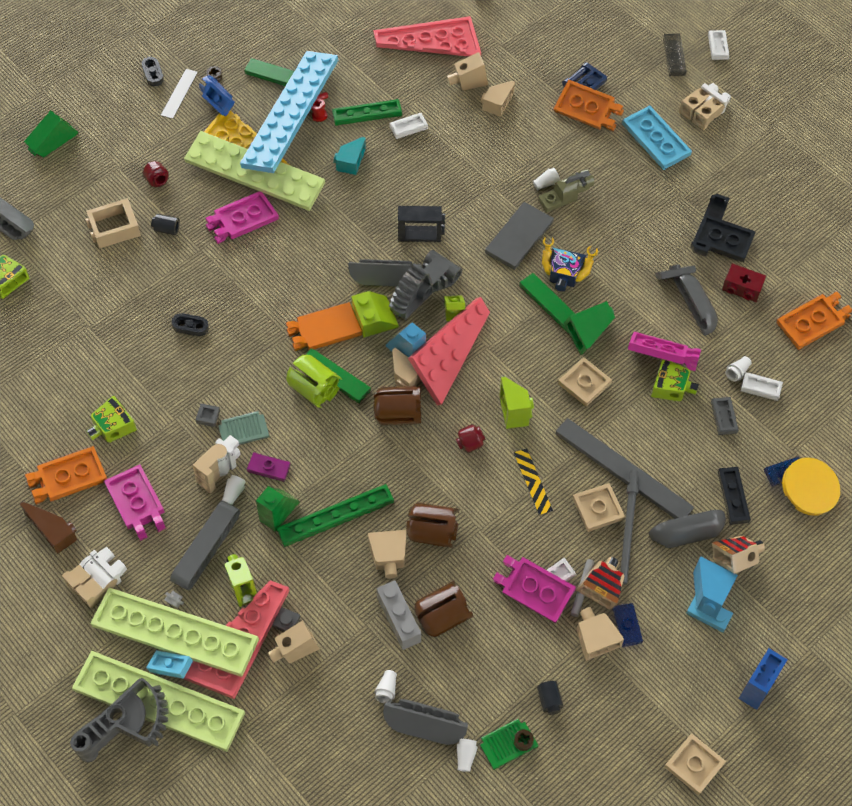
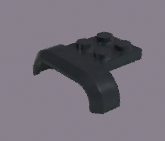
(721, 235)

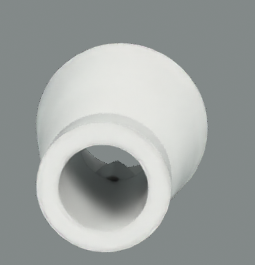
(546, 179)
(737, 369)
(233, 489)
(386, 688)
(466, 752)

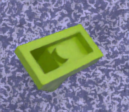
(453, 306)

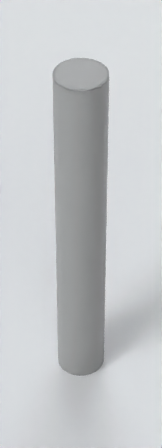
(579, 596)

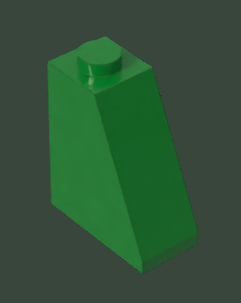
(49, 135)
(589, 325)
(275, 506)

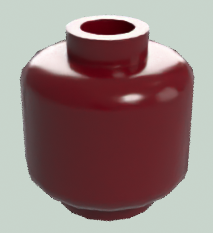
(155, 174)
(470, 438)

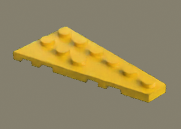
(233, 130)

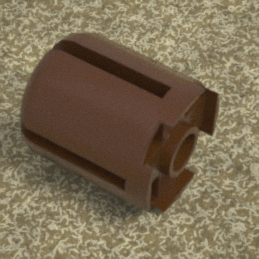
(397, 405)
(432, 524)
(442, 610)

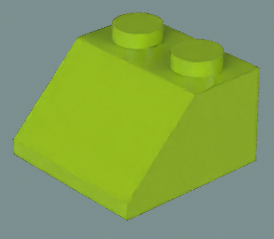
(373, 313)
(515, 404)

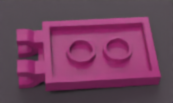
(241, 217)
(664, 349)
(136, 500)
(535, 588)

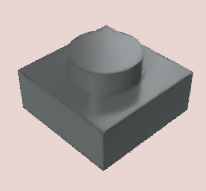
(207, 415)
(285, 619)

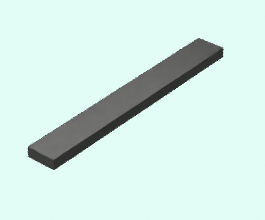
(621, 468)

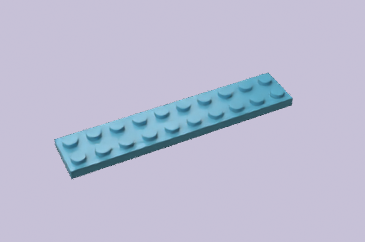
(289, 112)

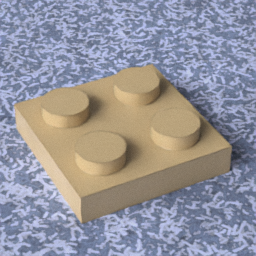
(584, 381)
(598, 507)
(695, 764)

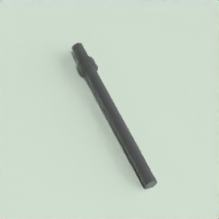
(632, 492)

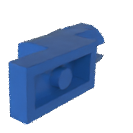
(217, 95)

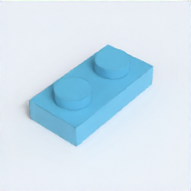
(719, 623)
(169, 664)

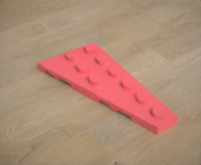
(440, 37)
(444, 353)
(255, 620)

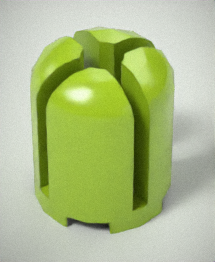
(326, 379)

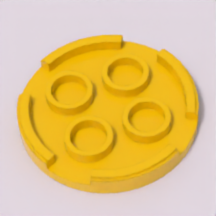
(811, 486)

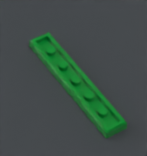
(335, 515)

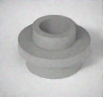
(174, 599)

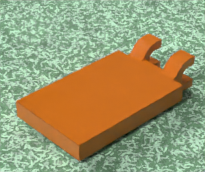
(588, 106)
(813, 320)
(324, 327)
(66, 475)

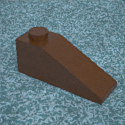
(51, 526)

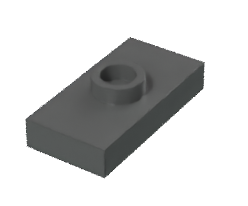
(674, 271)
(724, 416)

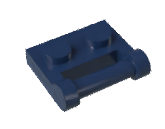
(593, 79)

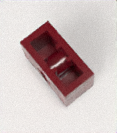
(744, 282)

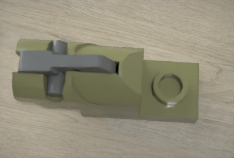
(566, 190)

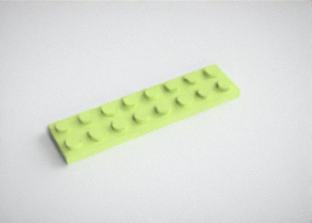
(224, 160)
(175, 631)
(189, 710)

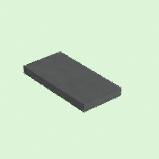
(519, 235)

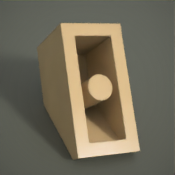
(497, 98)
(403, 370)

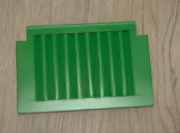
(500, 746)

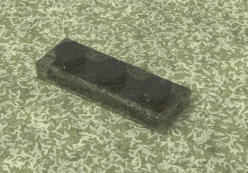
(674, 54)

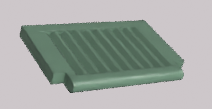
(244, 428)

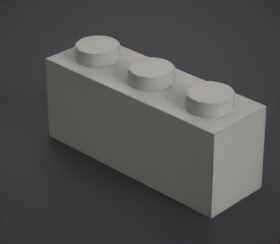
(398, 615)

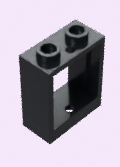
(420, 214)

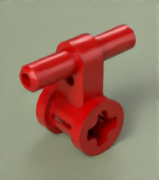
(319, 113)

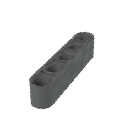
(205, 545)

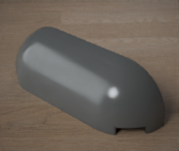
(13, 222)
(378, 271)
(697, 302)
(689, 529)
(425, 721)

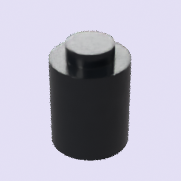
(165, 224)
(550, 697)

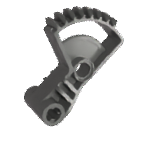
(421, 282)
(102, 729)

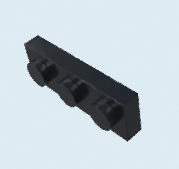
(733, 495)

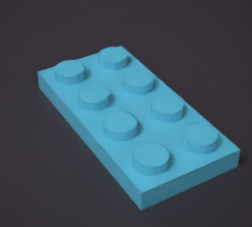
(656, 137)

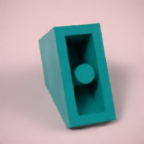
(350, 156)

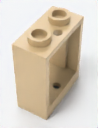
(115, 235)

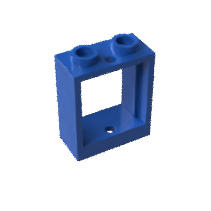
(762, 678)

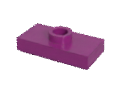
(268, 467)

